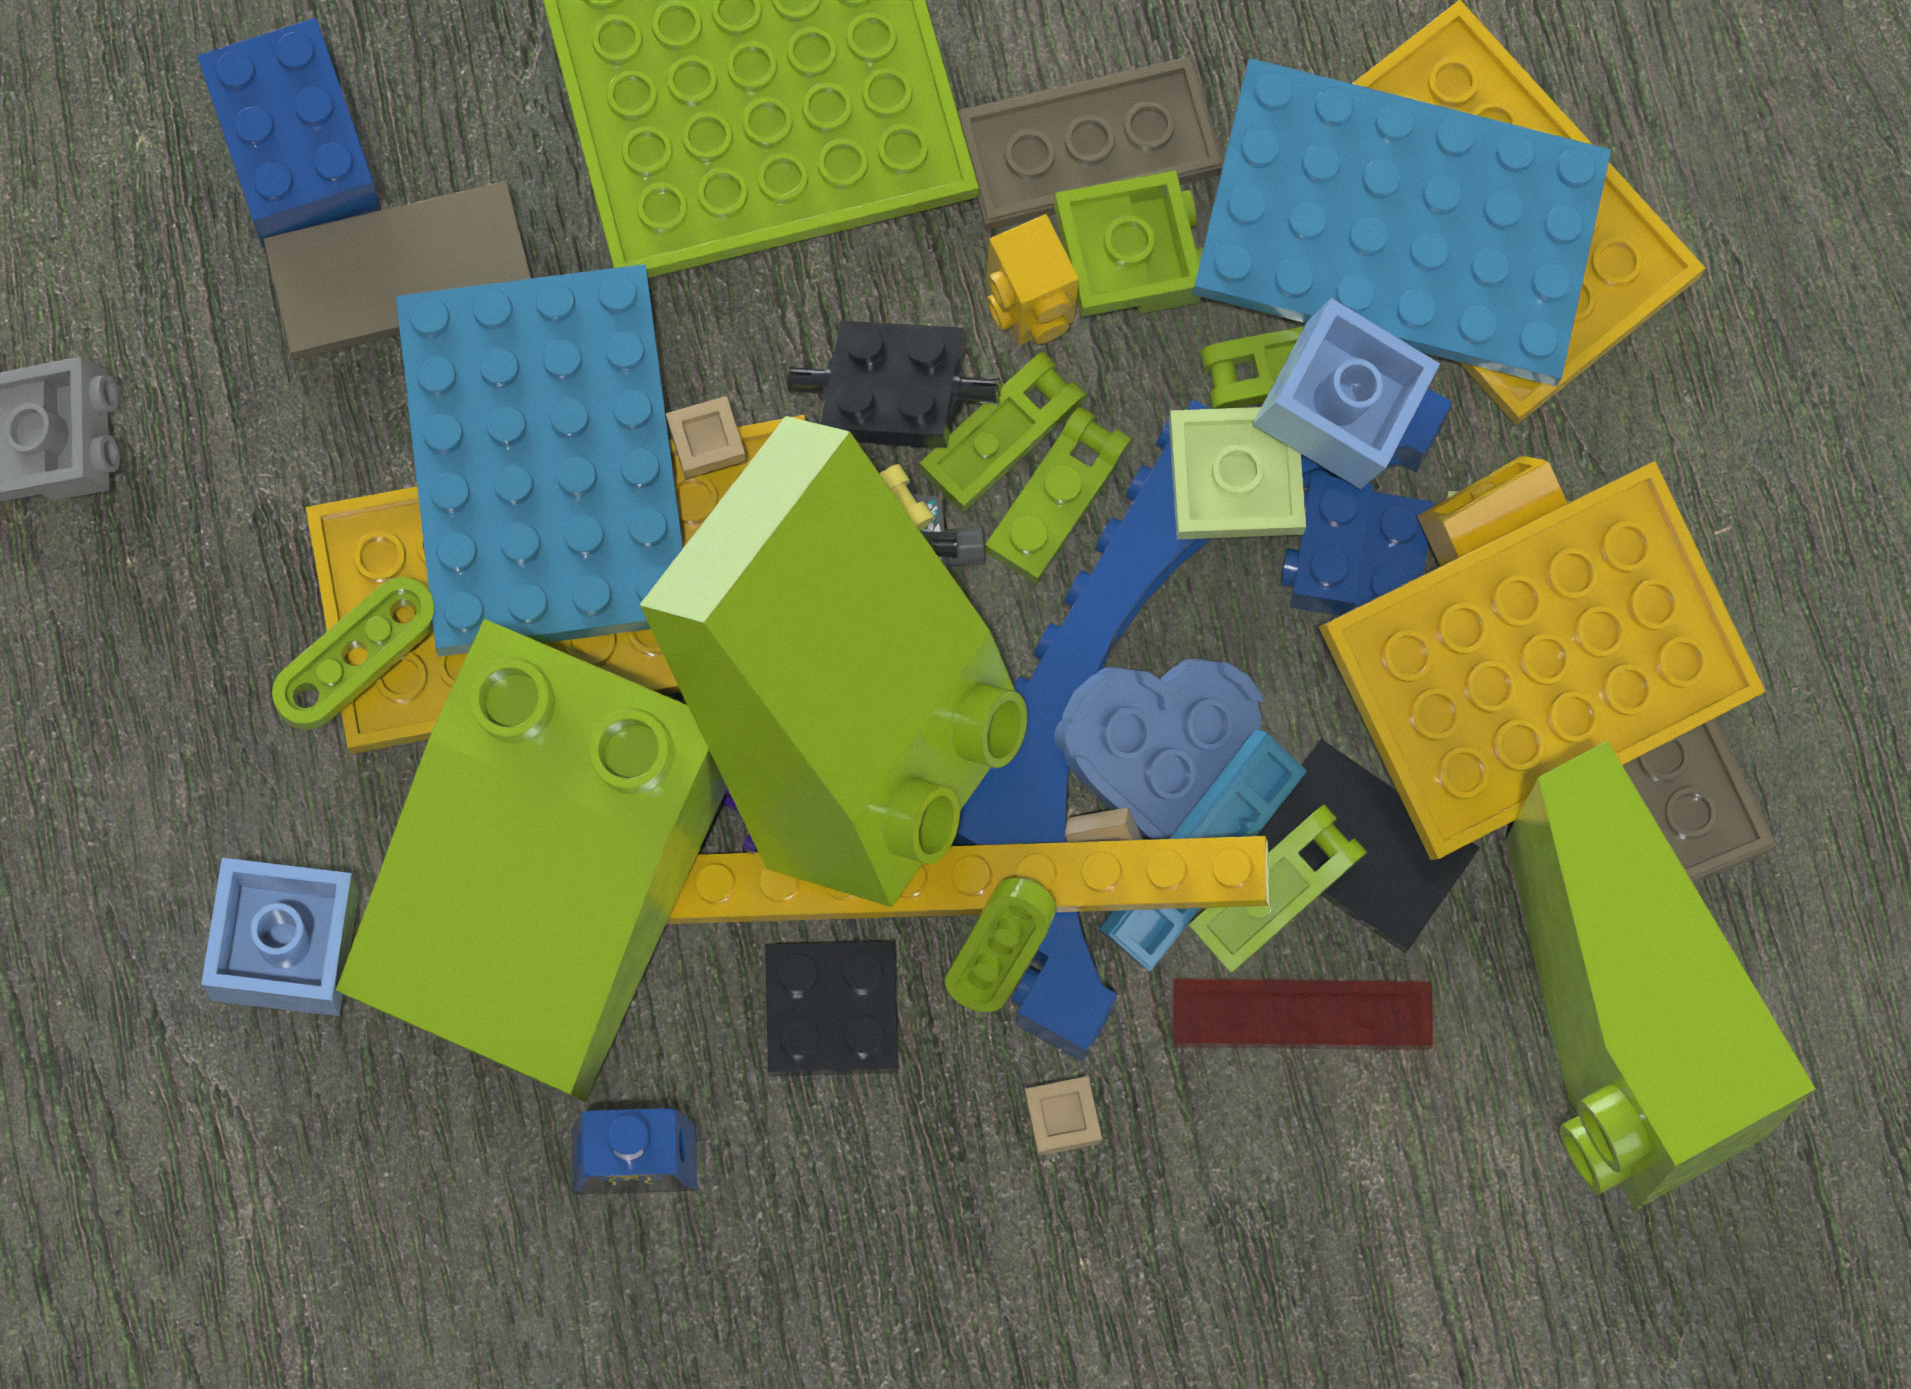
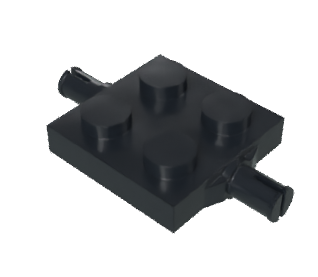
(895, 383)

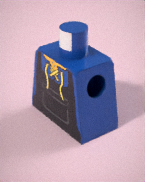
(633, 1152)

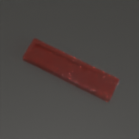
(1302, 1014)

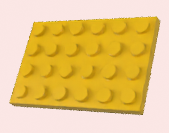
(1633, 255)
(1538, 653)

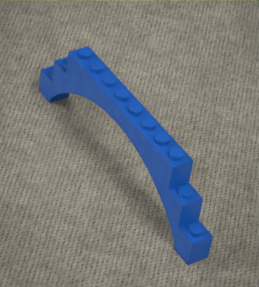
(1029, 794)

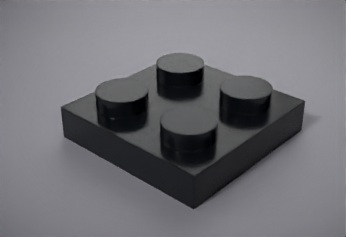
(831, 1008)

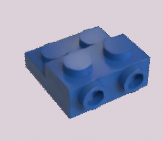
(1353, 546)

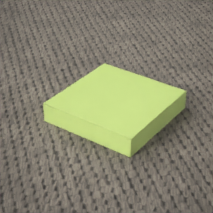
(1233, 477)

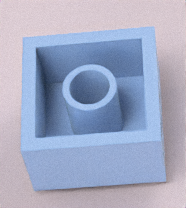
(1346, 394)
(280, 936)

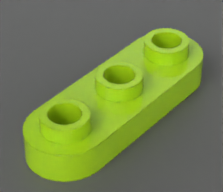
(364, 627)
(1000, 944)

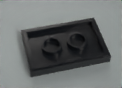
(1395, 883)

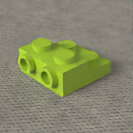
(1130, 243)

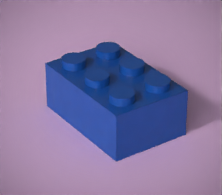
(289, 130)

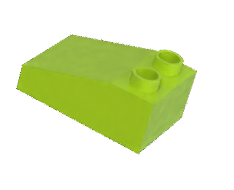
(834, 667)
(535, 860)
(1641, 991)

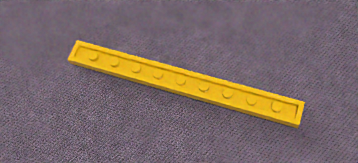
(961, 882)

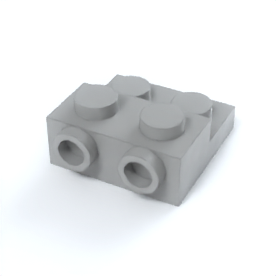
(56, 430)

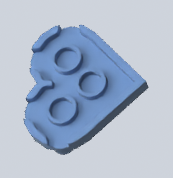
(1157, 739)

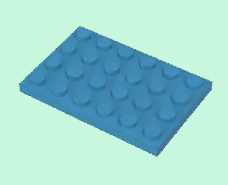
(1407, 214)
(539, 454)

